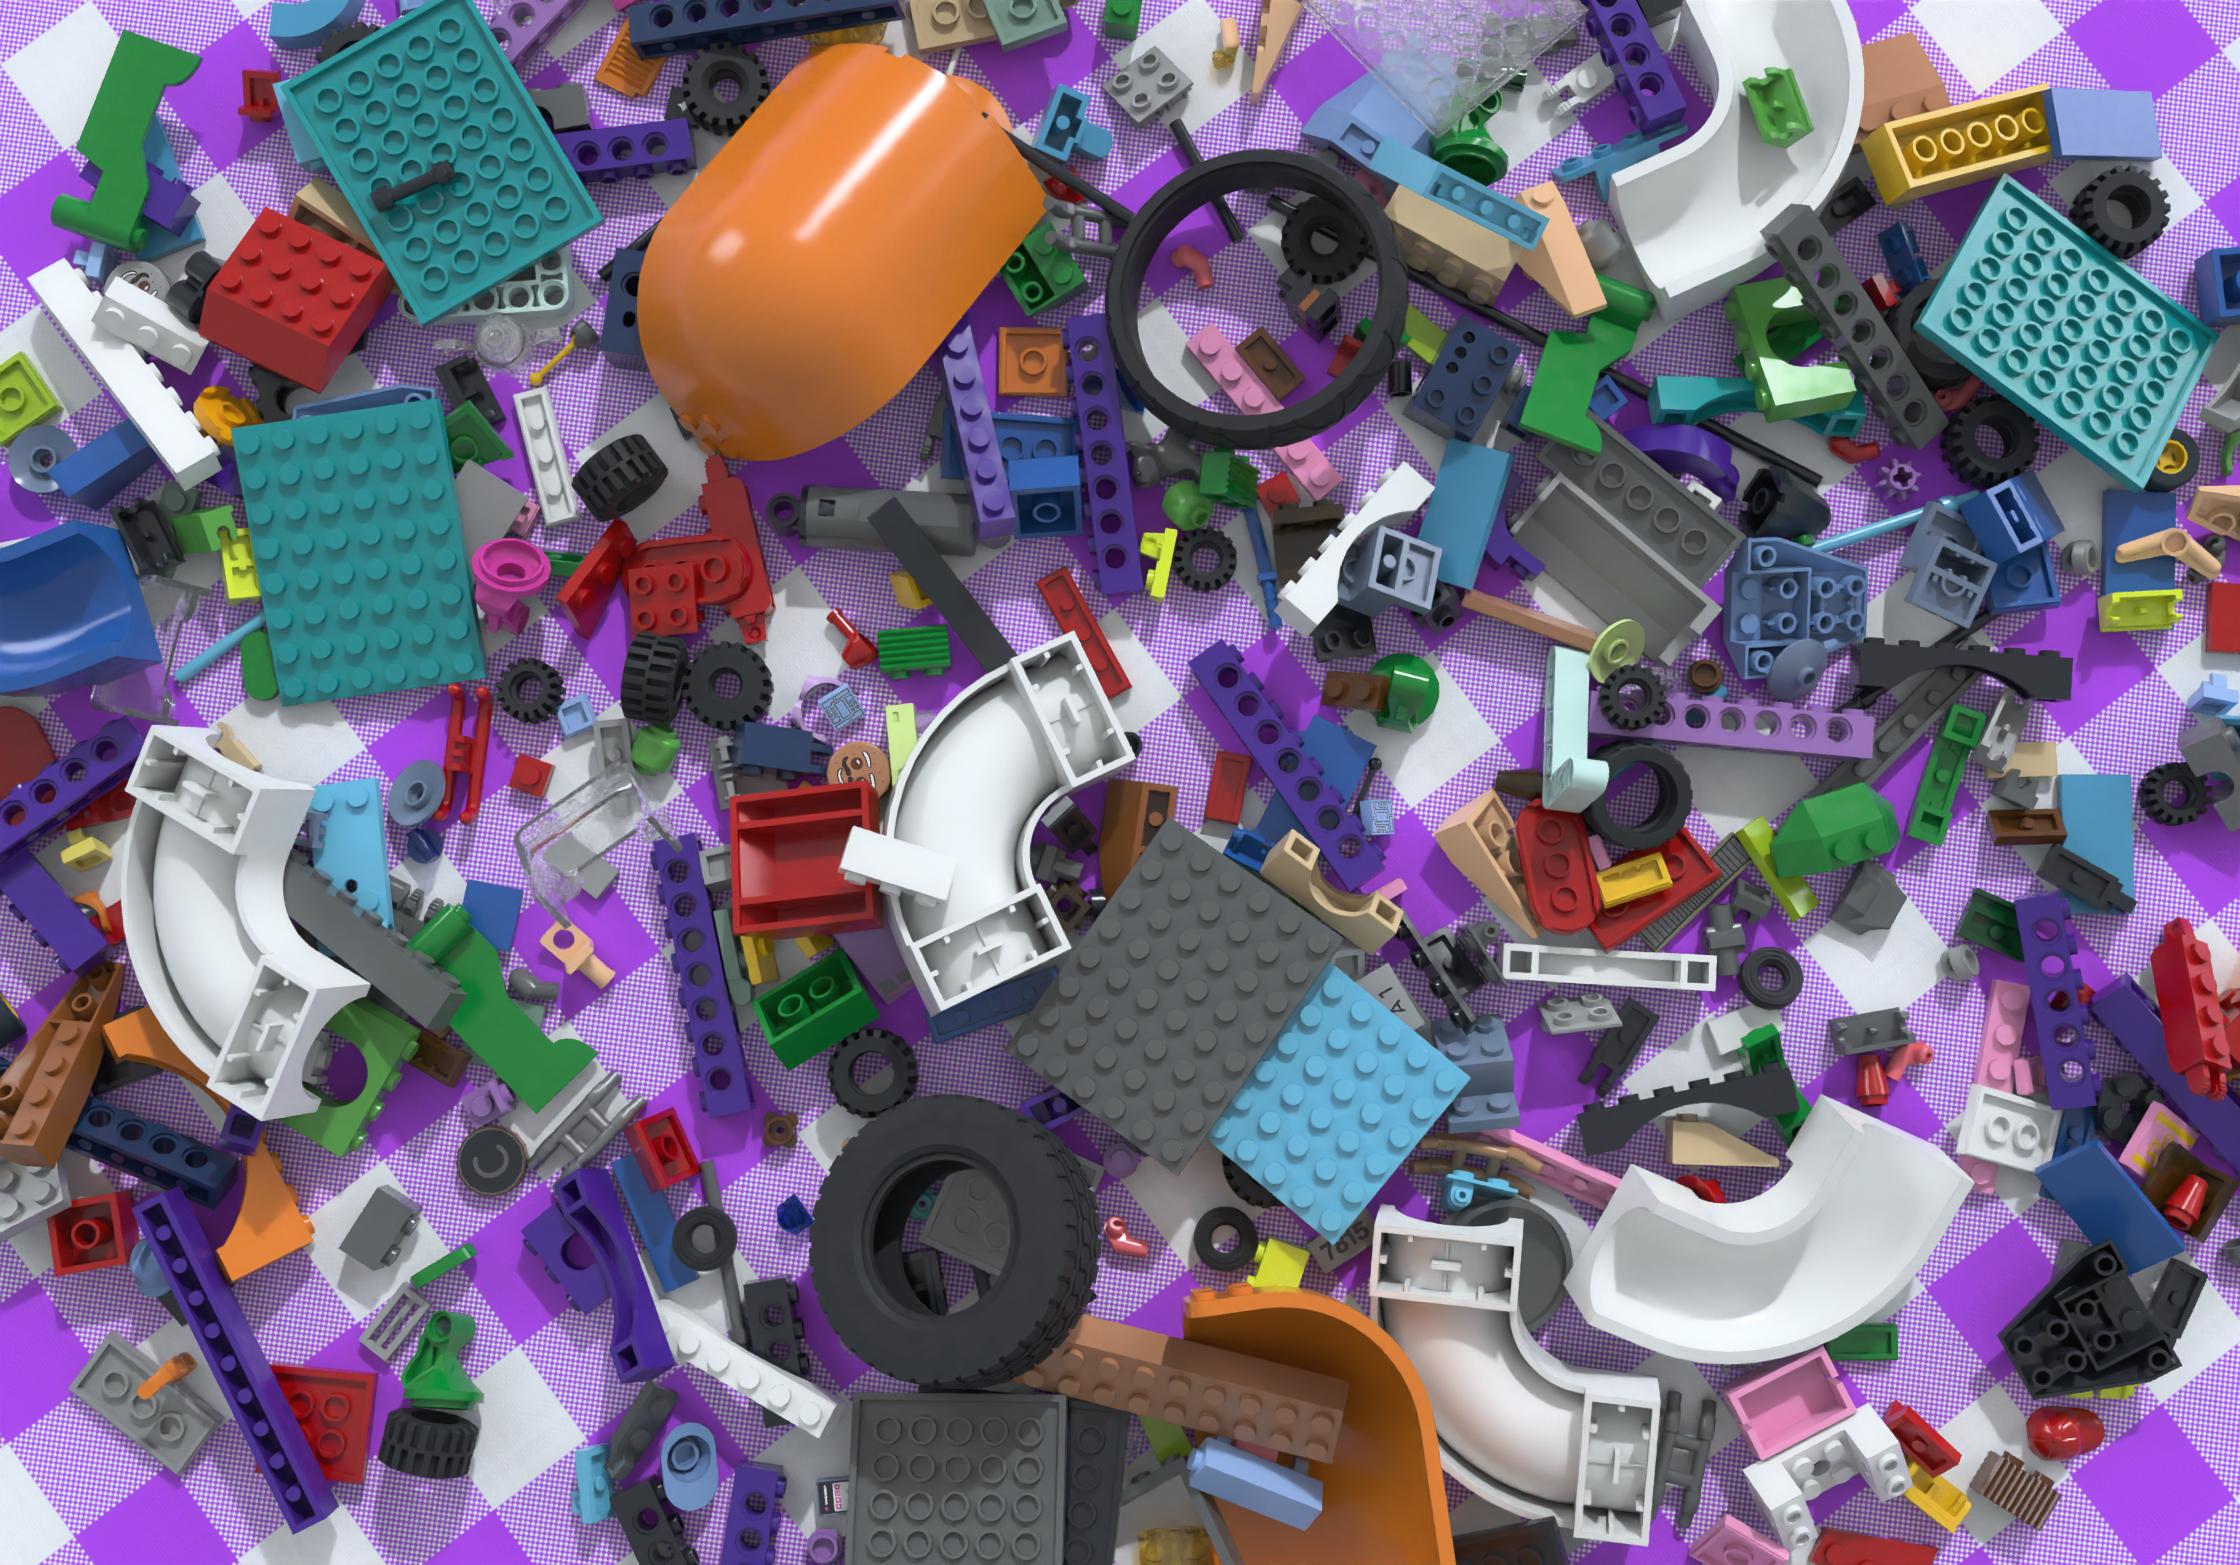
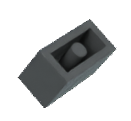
(381, 1228)

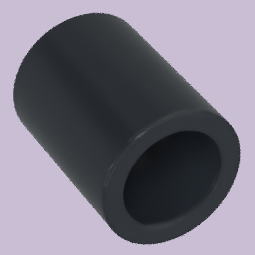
(1400, 379)

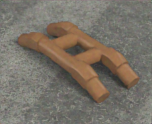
(1465, 1146)

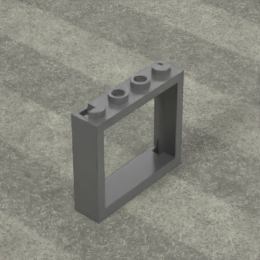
(1203, 1503)

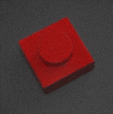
(1275, 492)
(531, 775)

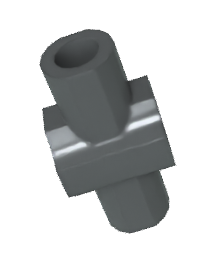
(1051, 864)
(1724, 939)

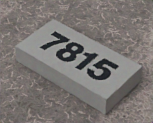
(1353, 1241)

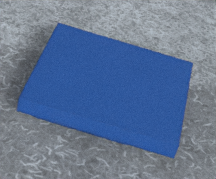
(494, 911)

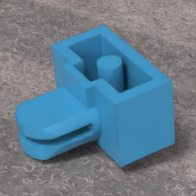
(1067, 130)

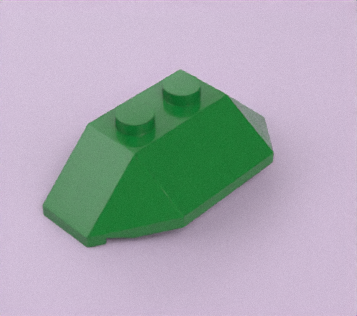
(1834, 831)

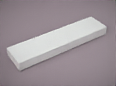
(547, 457)

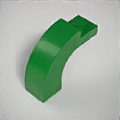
(1764, 1047)

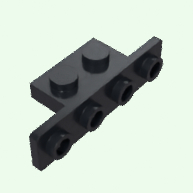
(1446, 967)

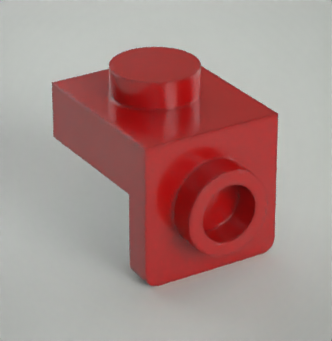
(259, 95)

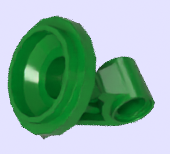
(1470, 148)
(1411, 692)
(434, 1374)

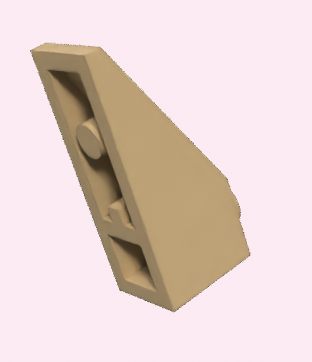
(1702, 1143)

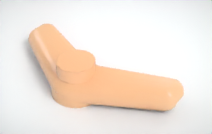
(2173, 543)

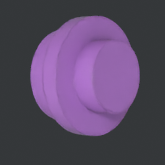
(1120, 1160)
(824, 1546)

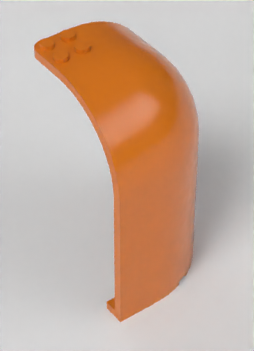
(828, 251)
(1386, 1473)

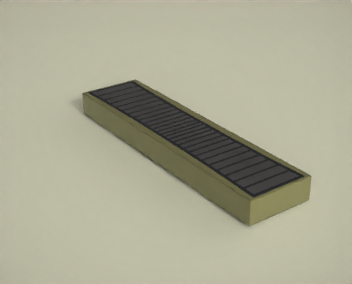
(1731, 860)

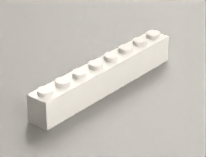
(127, 376)

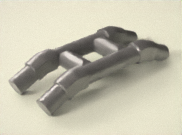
(586, 1109)

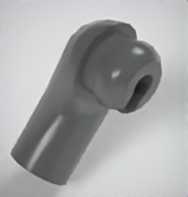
(2217, 548)
(530, 987)

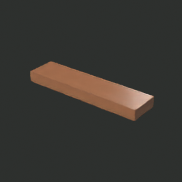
(1528, 619)

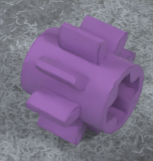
(1899, 471)

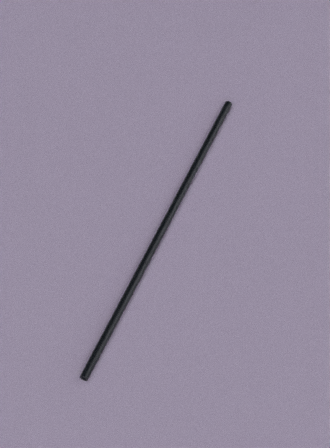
(1539, 338)

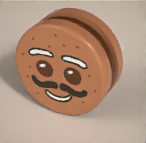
(861, 762)

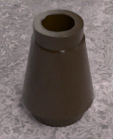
(1520, 783)

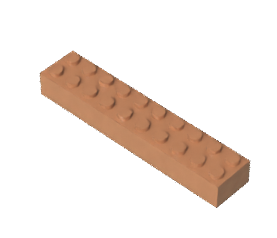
(1196, 1387)

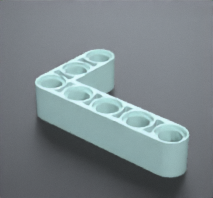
(505, 294)
(1568, 776)

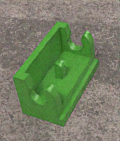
(1778, 107)
(199, 528)

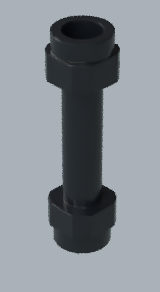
(386, 198)

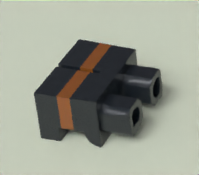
(1306, 306)

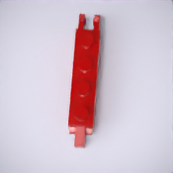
(732, 514)
(2191, 1010)

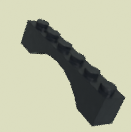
(2032, 677)
(1763, 1093)

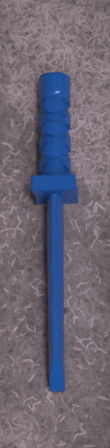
(1266, 576)

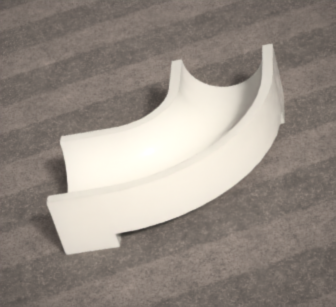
(1702, 204)
(976, 795)
(214, 924)
(1779, 1267)
(1504, 1409)

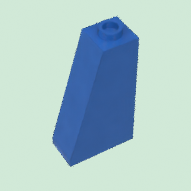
(104, 466)

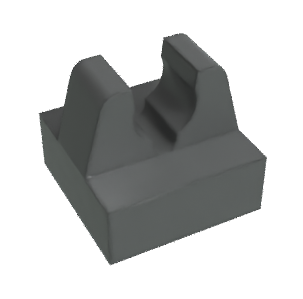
(2008, 790)
(1751, 898)

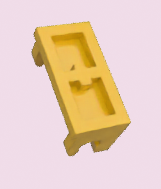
(1936, 1497)

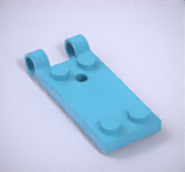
(355, 844)

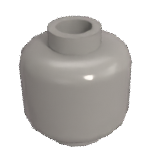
(1600, 242)

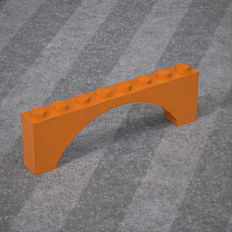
(267, 1219)

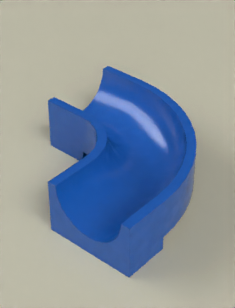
(71, 612)

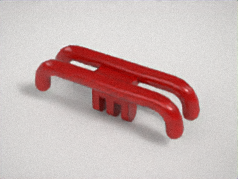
(465, 753)

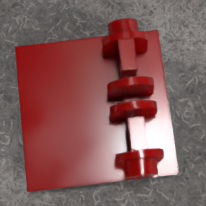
(664, 600)

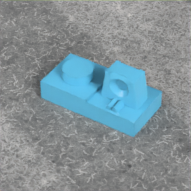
(594, 1484)

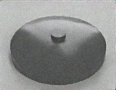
(1544, 1253)

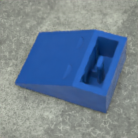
(2012, 517)

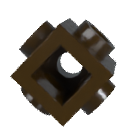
(1077, 912)

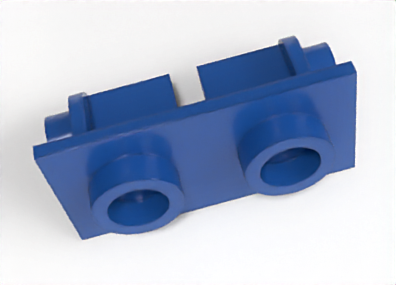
(1899, 249)
(1246, 849)

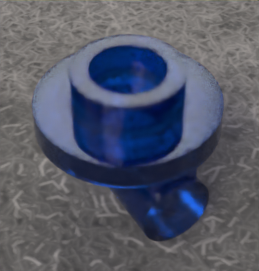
(424, 845)
(793, 1215)

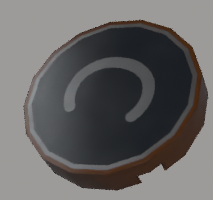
(492, 1160)

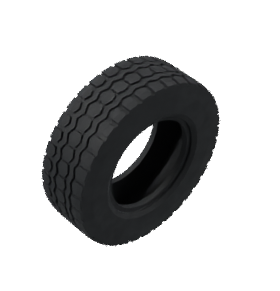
(863, 1225)

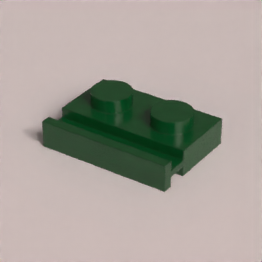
(1991, 924)

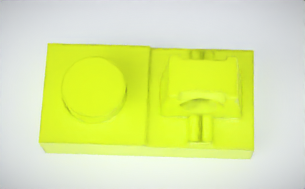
(1159, 548)

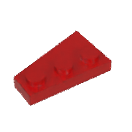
(595, 578)
(1856, 1548)

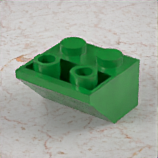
(1042, 275)

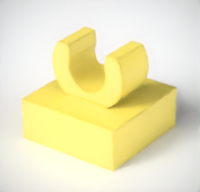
(84, 851)

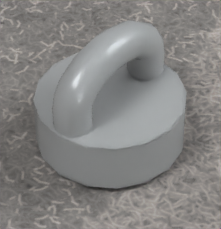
(2083, 557)
(1963, 963)

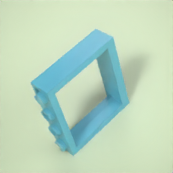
(1458, 193)

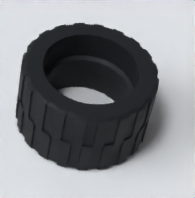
(1933, 374)
(1672, 805)

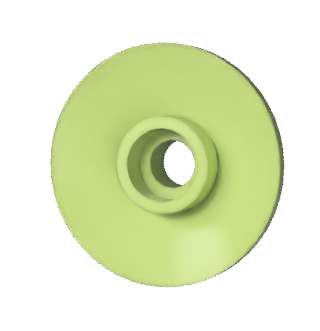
(1616, 647)

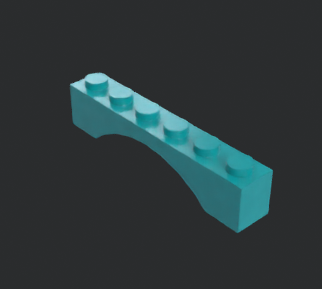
(1701, 398)

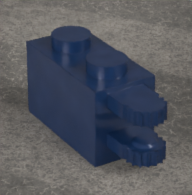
(777, 752)

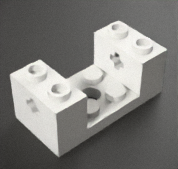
(1844, 1449)

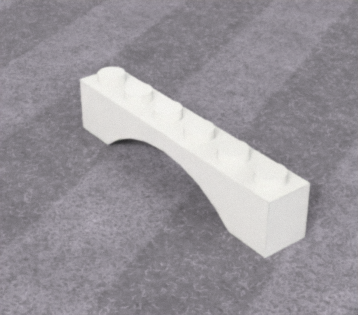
(1316, 592)
(1612, 969)
(772, 1387)

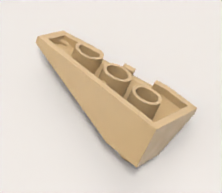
(330, 213)

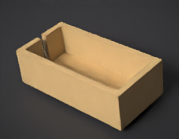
(1452, 246)

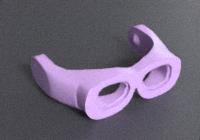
(810, 683)

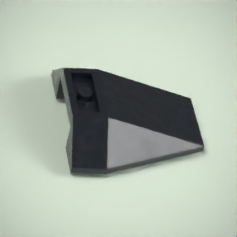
(2087, 1331)

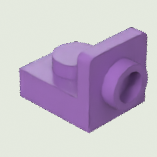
(489, 1102)

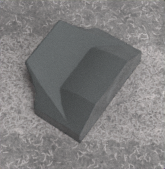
(1868, 900)

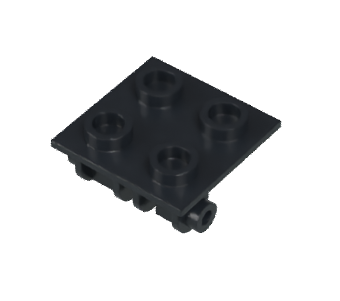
(1343, 635)

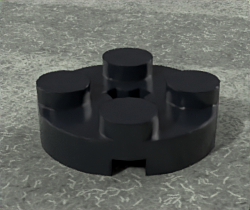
(2118, 1089)

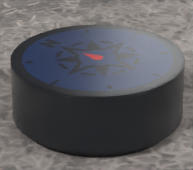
(1097, 901)

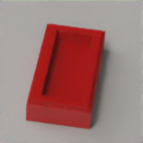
(1227, 787)

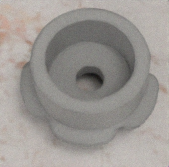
(1515, 379)

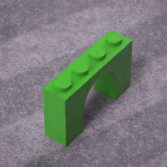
(1781, 388)
(386, 1045)

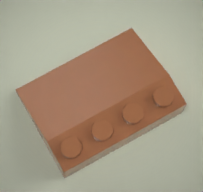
(1897, 84)

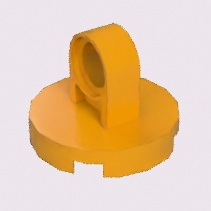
(220, 412)

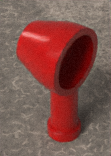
(859, 649)

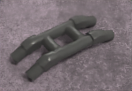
(1076, 242)
(1700, 1447)

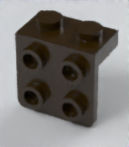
(1300, 533)
(2172, 1169)

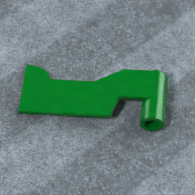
(116, 140)
(1572, 365)
(491, 1020)

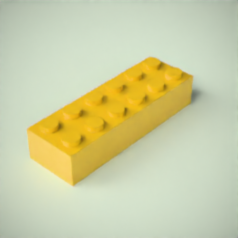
(1959, 145)

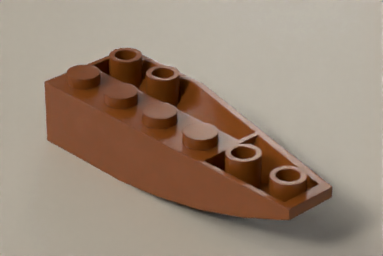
(1129, 823)
(56, 1070)

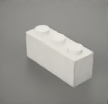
(150, 325)
(897, 867)

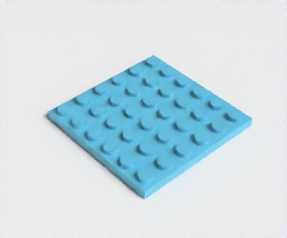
(1336, 1104)

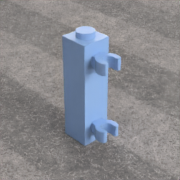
(1256, 1482)

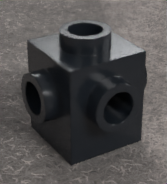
(1443, 610)

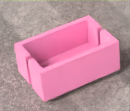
(1787, 1401)

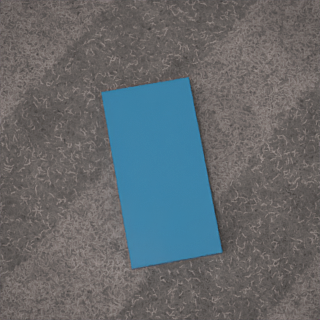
(162, 242)
(1464, 508)
(2098, 828)

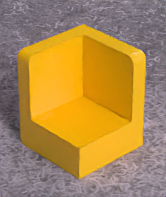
(907, 590)

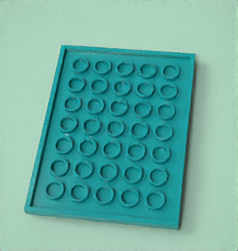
(432, 94)
(2068, 332)
(360, 552)

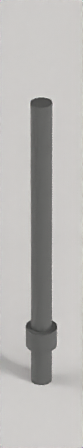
(740, 1332)

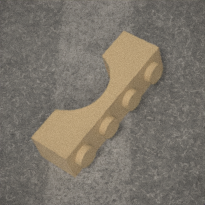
(1362, 918)

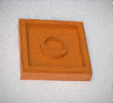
(1032, 363)

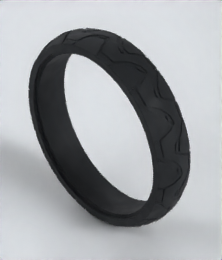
(1191, 191)

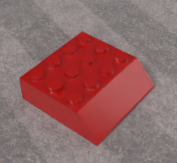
(293, 300)
(789, 860)

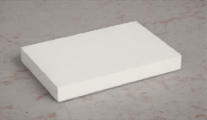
(2008, 1129)

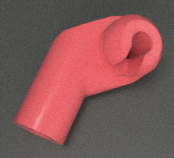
(1198, 262)
(1956, 399)
(1905, 1056)
(1121, 1240)

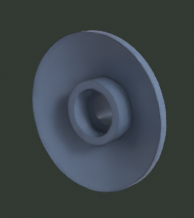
(29, 453)
(1797, 670)
(416, 793)

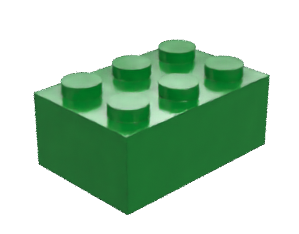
(815, 1009)

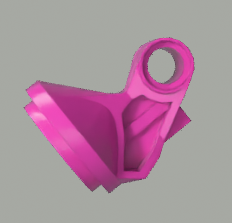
(503, 573)

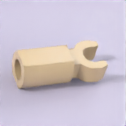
(235, 750)

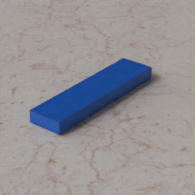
(991, 1006)
(654, 1223)

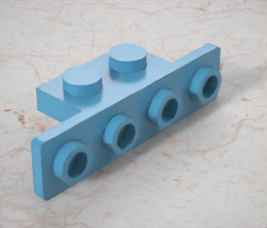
(1610, 159)

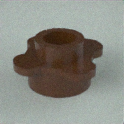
(772, 1136)

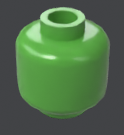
(1185, 506)
(655, 749)

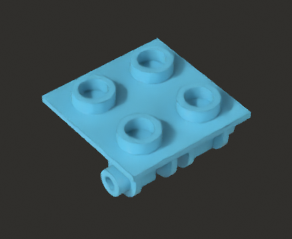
(1461, 1186)

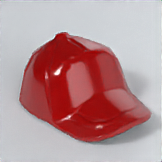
(2063, 1432)

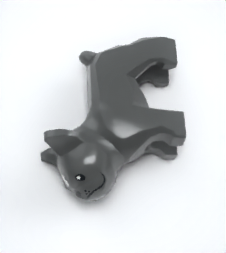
(1170, 457)

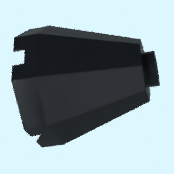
(1782, 506)

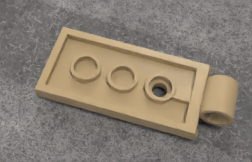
(954, 23)

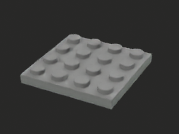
(973, 1219)

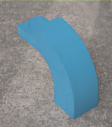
(310, 22)

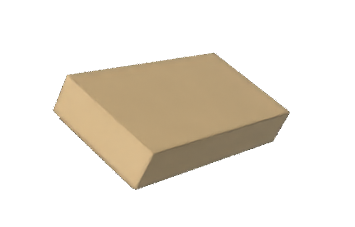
(2033, 760)

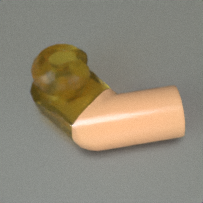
(1231, 43)

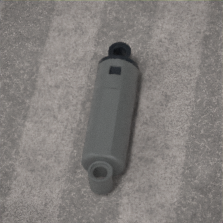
(838, 519)

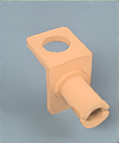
(578, 955)

